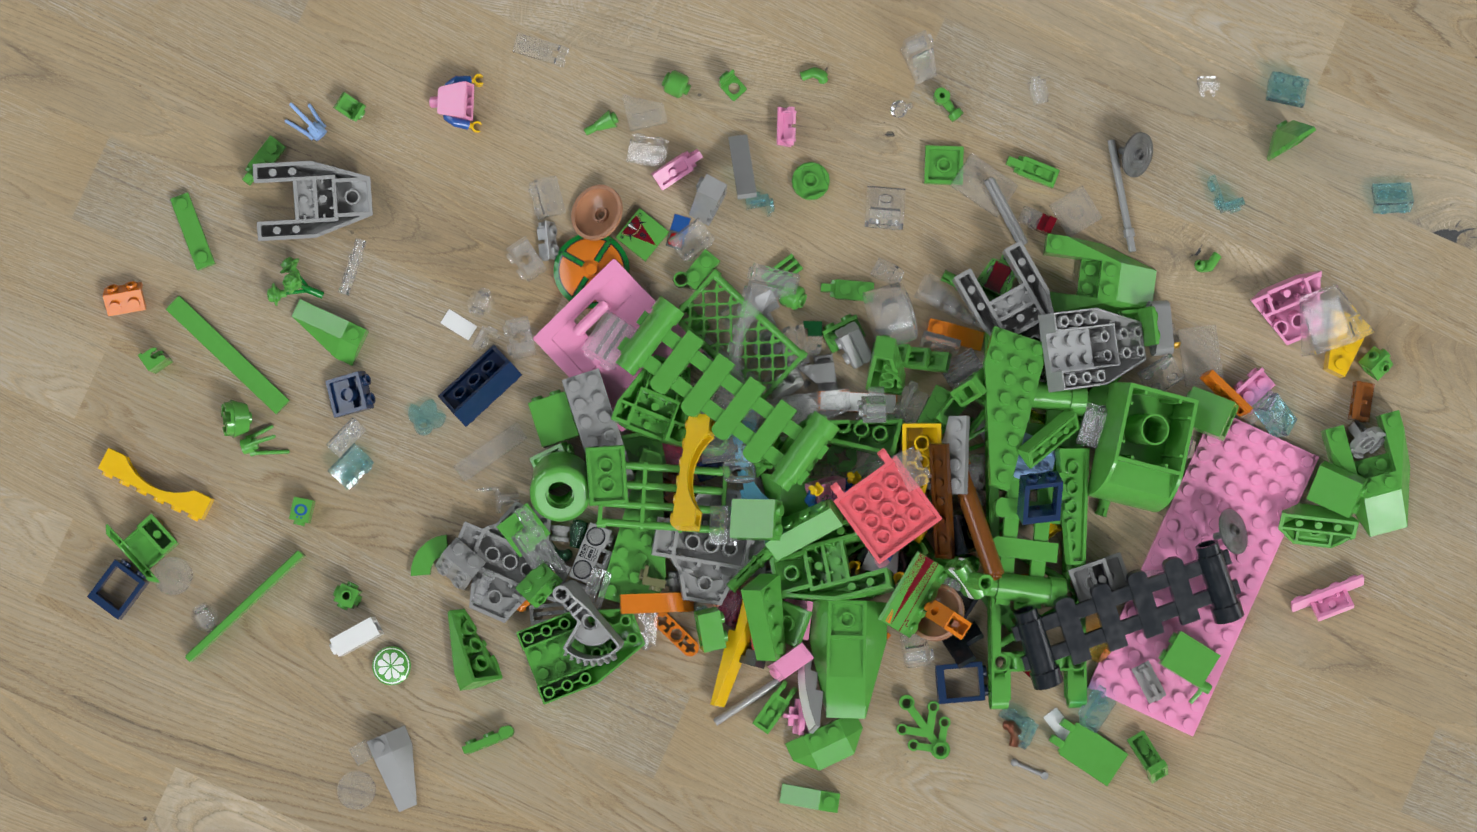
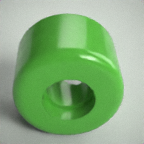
(560, 468)

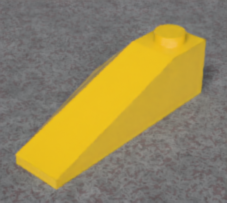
(919, 436)

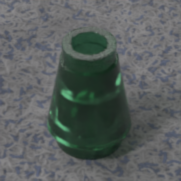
(577, 533)

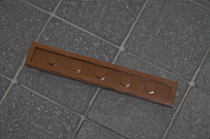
(942, 500)

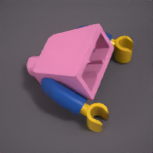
(456, 101)
(820, 490)

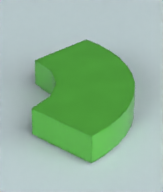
(428, 555)

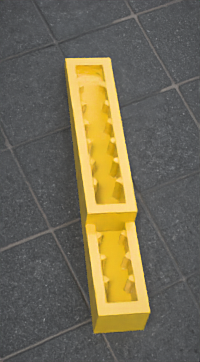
(729, 667)

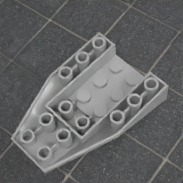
(1089, 347)

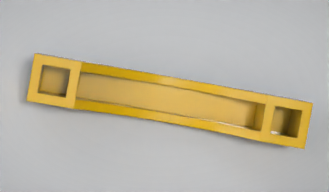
(121, 467)
(686, 513)

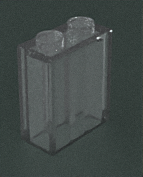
(606, 338)

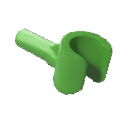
(1206, 688)

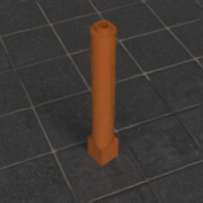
(980, 531)

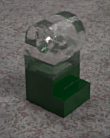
(814, 337)

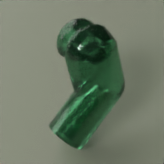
(564, 554)

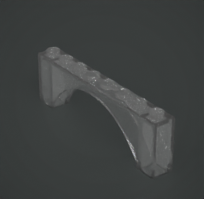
(764, 288)

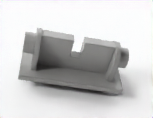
(547, 231)
(1149, 682)

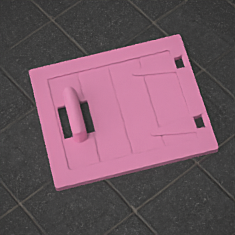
(563, 338)

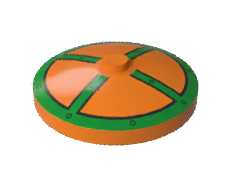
(582, 260)

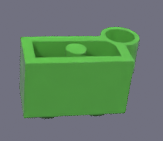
(698, 271)

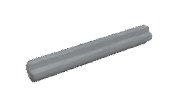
(1005, 210)

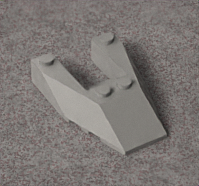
(323, 199)
(1015, 309)

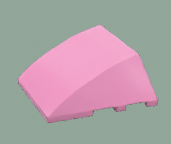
(1281, 304)

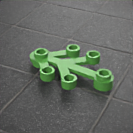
(926, 730)

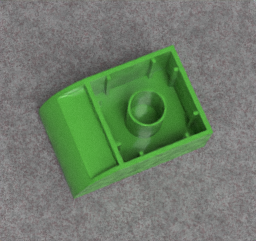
(1142, 446)

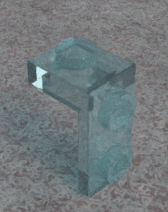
(1232, 206)

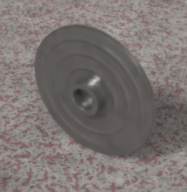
(1137, 154)
(1232, 531)

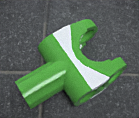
(973, 583)

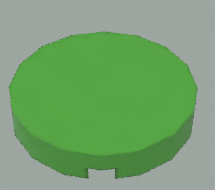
(810, 181)

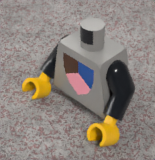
(896, 563)

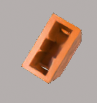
(942, 616)

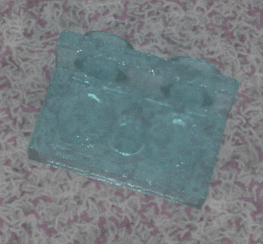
(1392, 198)

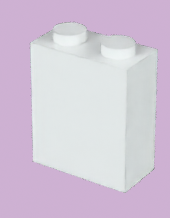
(356, 637)

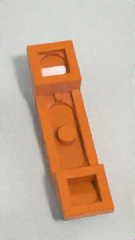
(654, 603)

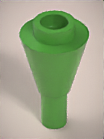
(606, 121)

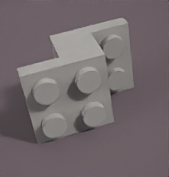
(1106, 570)

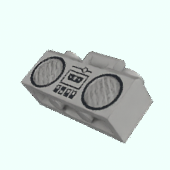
(593, 544)

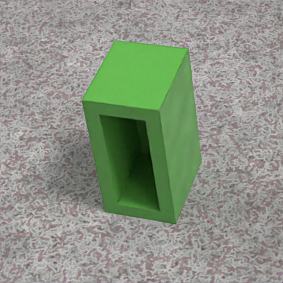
(710, 629)

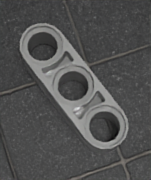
(1164, 323)

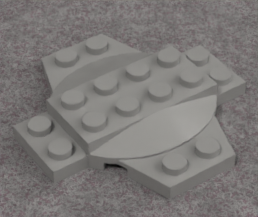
(501, 558)
(701, 565)

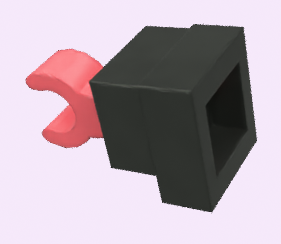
(750, 658)

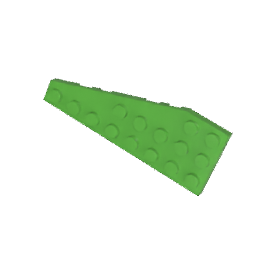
(1011, 380)
(633, 545)

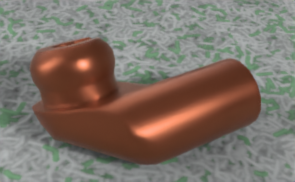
(1013, 730)

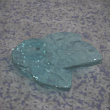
(426, 414)

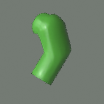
(1207, 265)

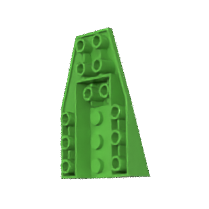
(556, 673)

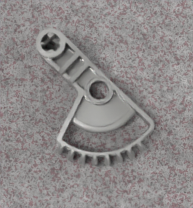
(581, 607)

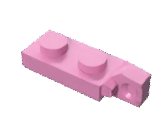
(676, 168)

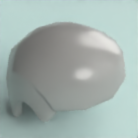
(765, 349)

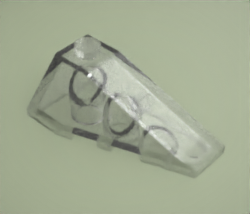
(940, 297)

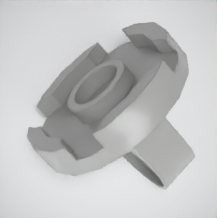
(1365, 439)

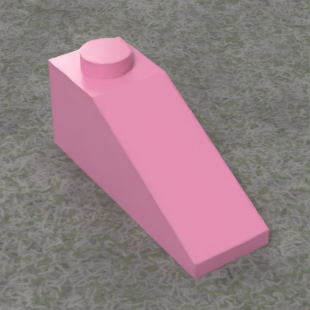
(790, 662)

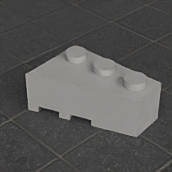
(708, 198)

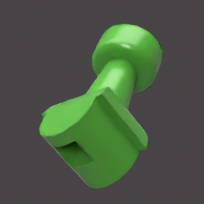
(942, 98)
(697, 325)

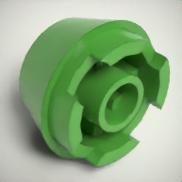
(235, 418)

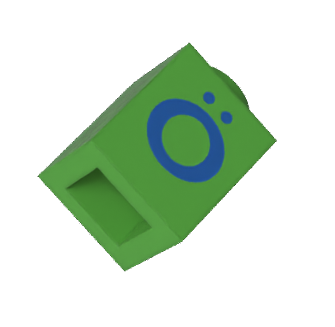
(301, 511)

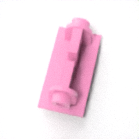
(785, 132)

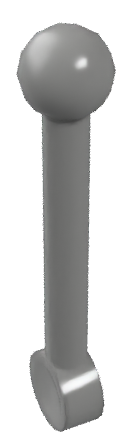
(1014, 762)

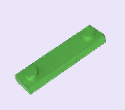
(192, 231)

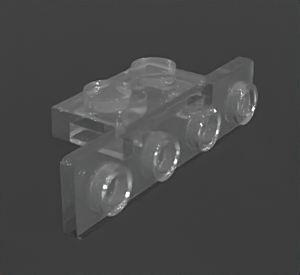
(534, 544)

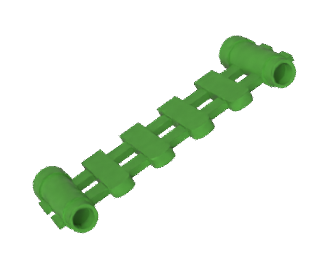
(808, 443)
(1033, 588)

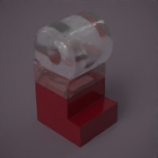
(1037, 220)

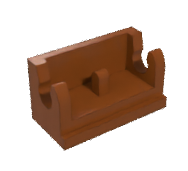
(1361, 401)

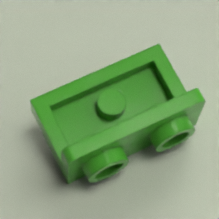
(538, 584)

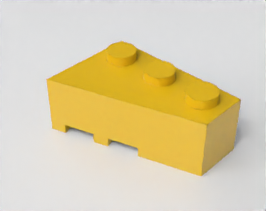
(1340, 359)

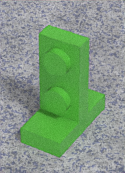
(1148, 756)

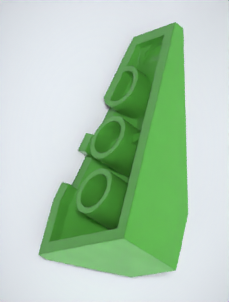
(1287, 136)

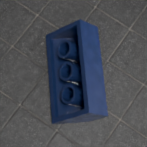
(480, 385)

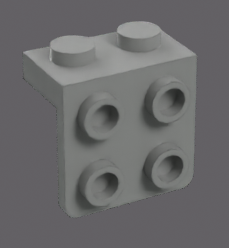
(459, 564)

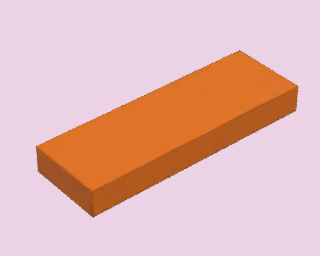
(1224, 390)

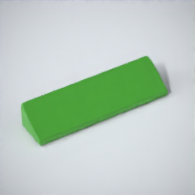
(1049, 438)

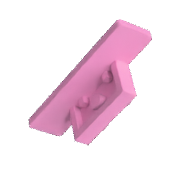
(1330, 600)

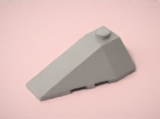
(395, 762)

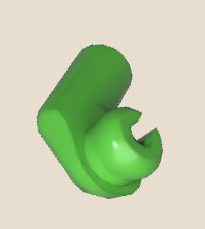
(815, 73)

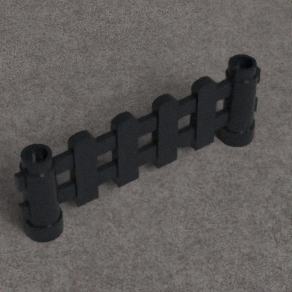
(1219, 592)

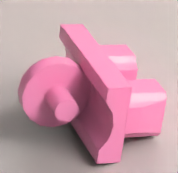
(796, 718)

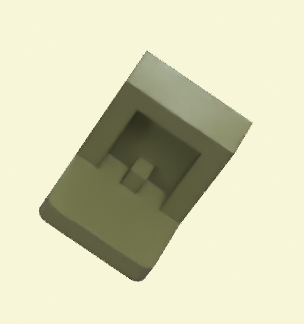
(653, 583)

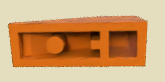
(969, 337)

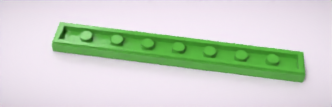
(227, 355)
(245, 606)

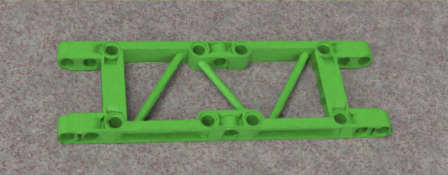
(1000, 677)

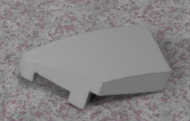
(819, 372)

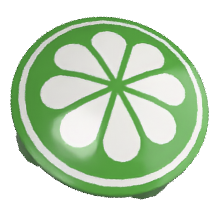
(391, 665)

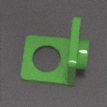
(728, 78)

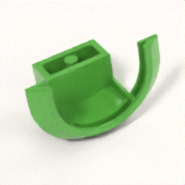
(145, 545)

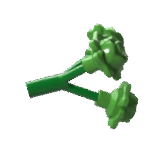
(291, 282)

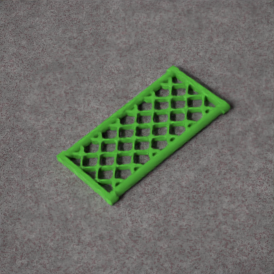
(716, 275)

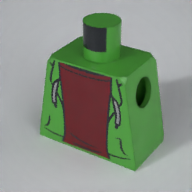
(997, 277)

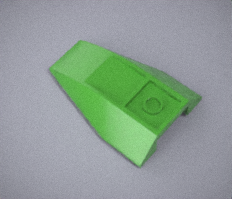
(847, 653)

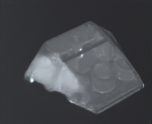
(1329, 321)

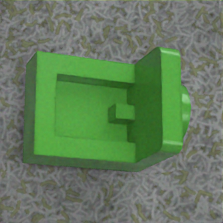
(350, 107)

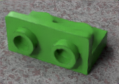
(829, 335)

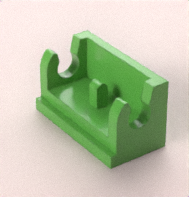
(154, 363)

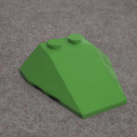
(652, 413)

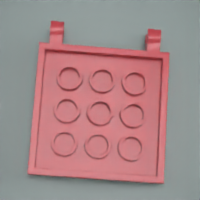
(884, 510)

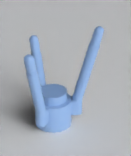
(316, 130)

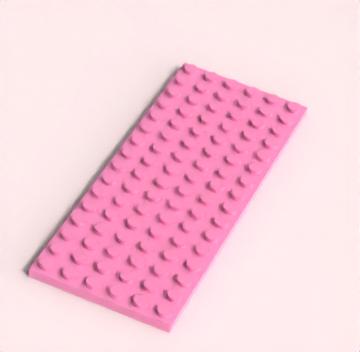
(1258, 481)

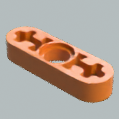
(675, 642)

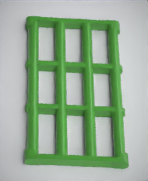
(642, 505)

